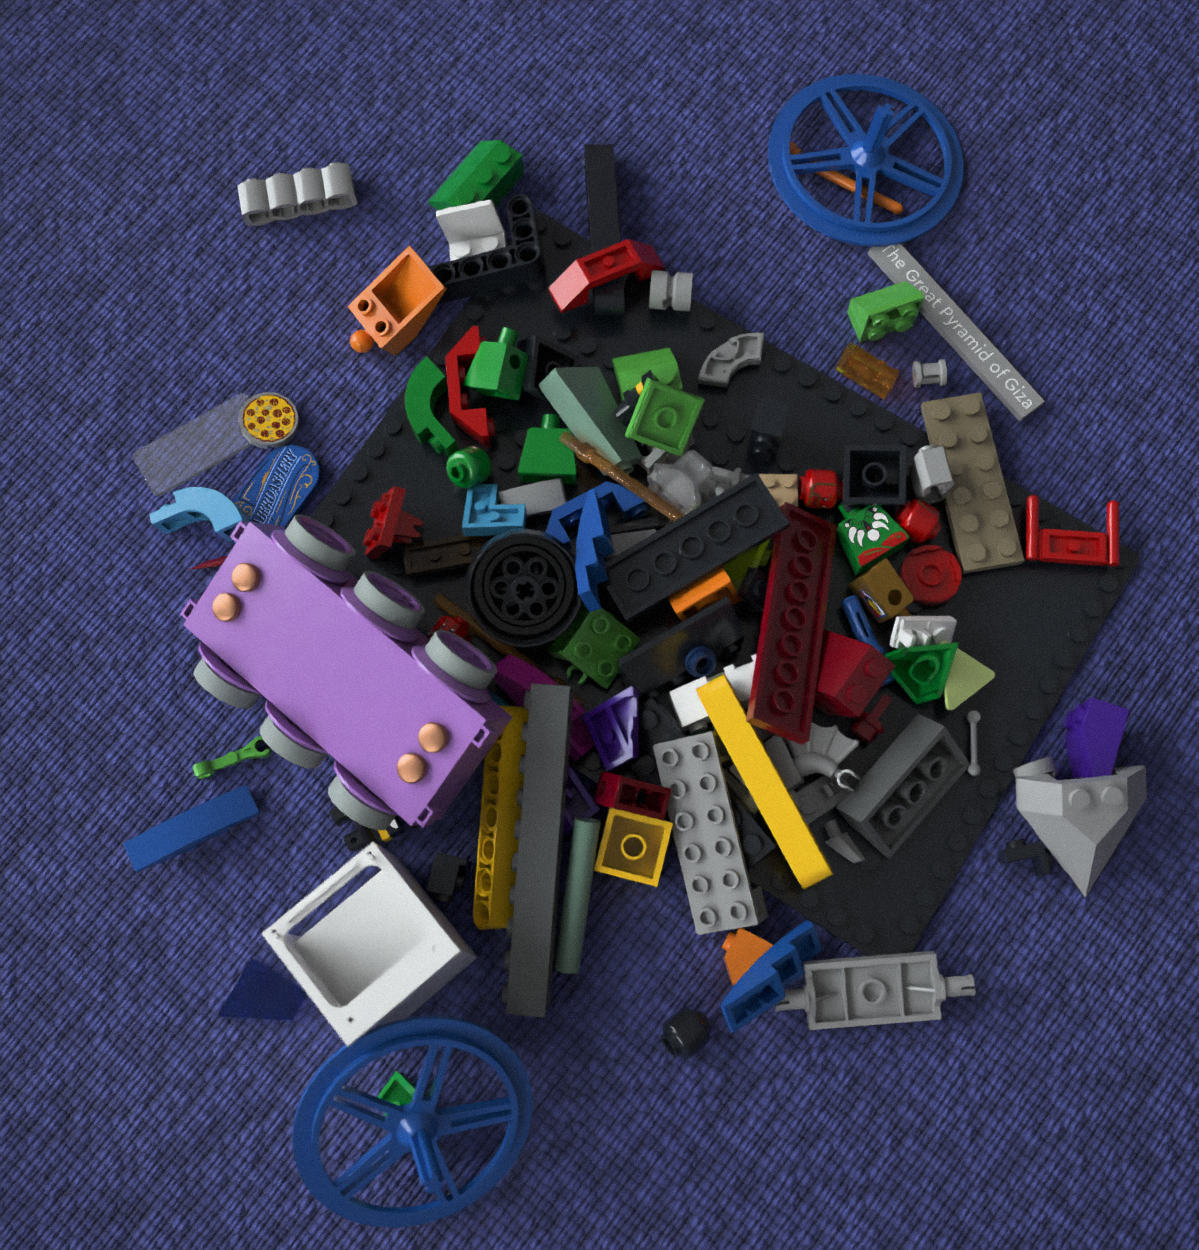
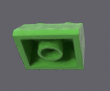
(632, 367)

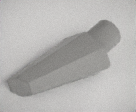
(842, 843)

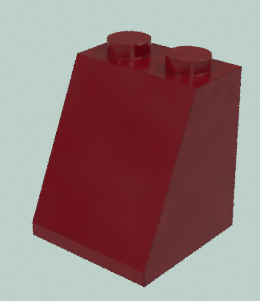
(848, 675)

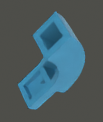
(196, 505)

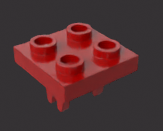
(390, 524)

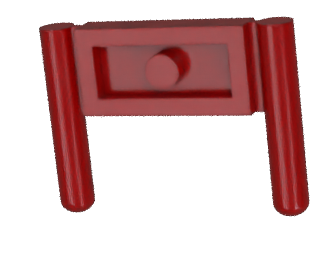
(1071, 545)

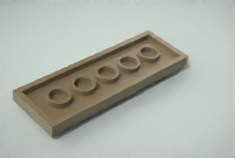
(978, 500)

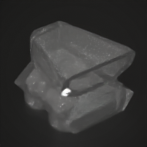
(684, 482)

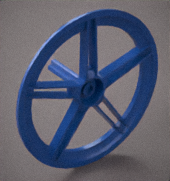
(866, 157)
(414, 1125)

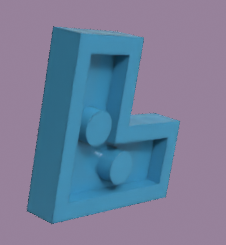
(486, 517)

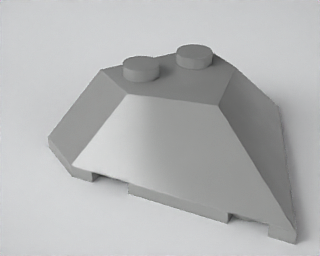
(1082, 817)

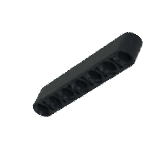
(603, 221)

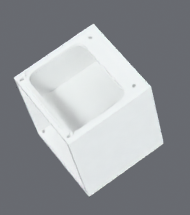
(374, 951)

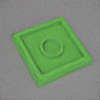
(664, 417)

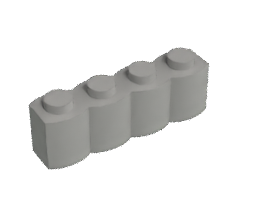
(297, 194)

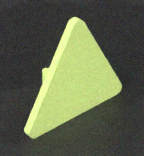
(964, 679)

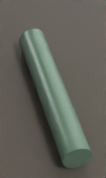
(577, 895)

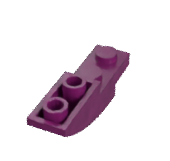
(516, 677)

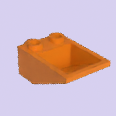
(398, 301)

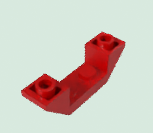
(601, 267)
(472, 421)

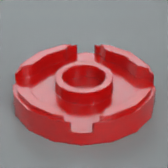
(931, 575)

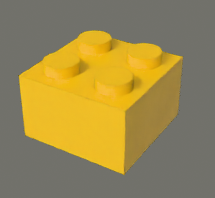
(633, 847)

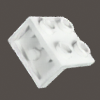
(472, 229)

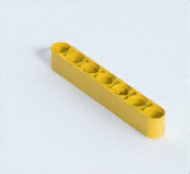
(764, 782)
(497, 825)

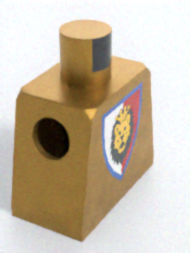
(877, 587)

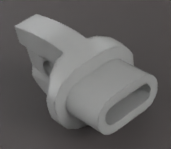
(727, 478)

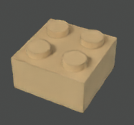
(782, 487)

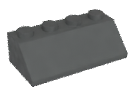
(904, 784)

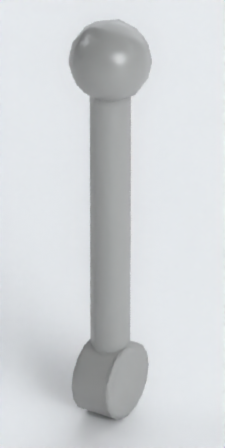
(973, 717)

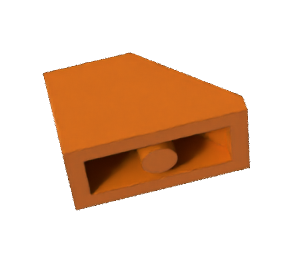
(742, 952)

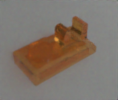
(867, 370)

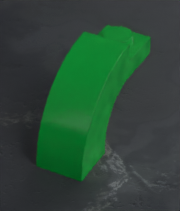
(421, 395)

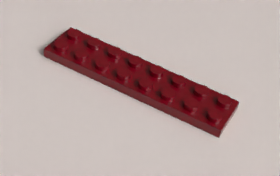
(792, 626)

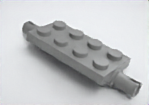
(874, 990)

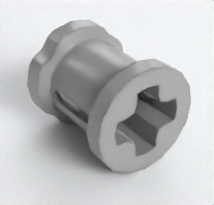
(929, 373)

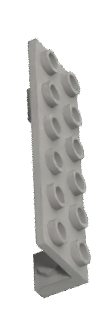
(707, 834)

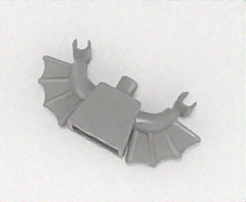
(820, 755)

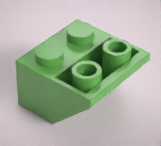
(885, 311)

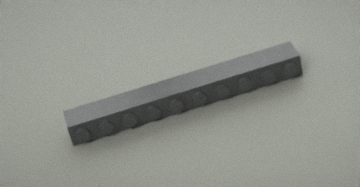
(539, 850)

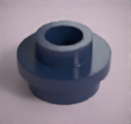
(704, 667)

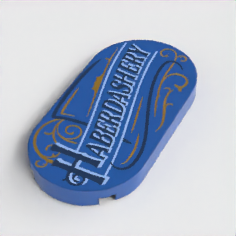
(280, 486)

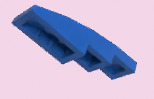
(592, 545)
(190, 828)
(765, 980)

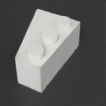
(688, 707)

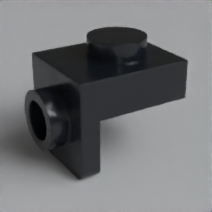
(754, 589)
(1018, 850)

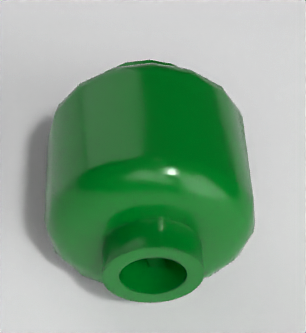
(468, 467)

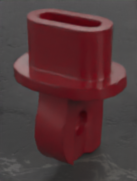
(868, 725)

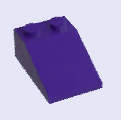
(1094, 737)

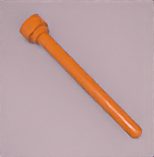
(849, 184)

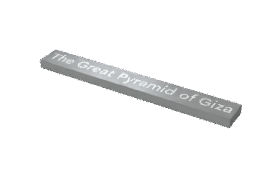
(960, 332)

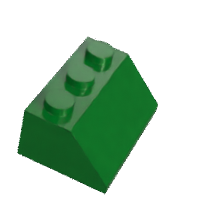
(483, 175)

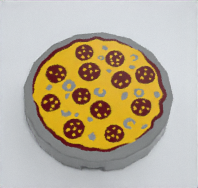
(268, 420)

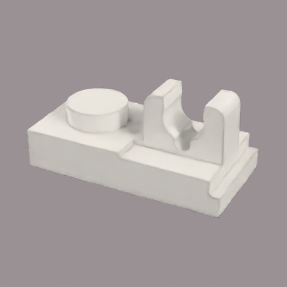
(921, 630)

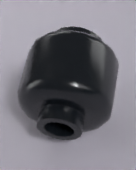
(685, 1033)

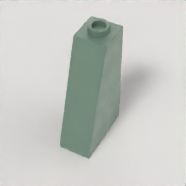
(588, 411)

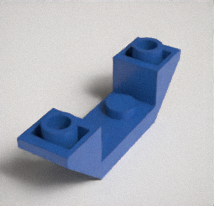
(569, 513)

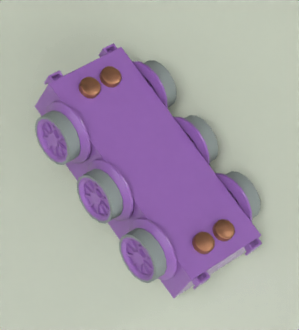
(345, 672)

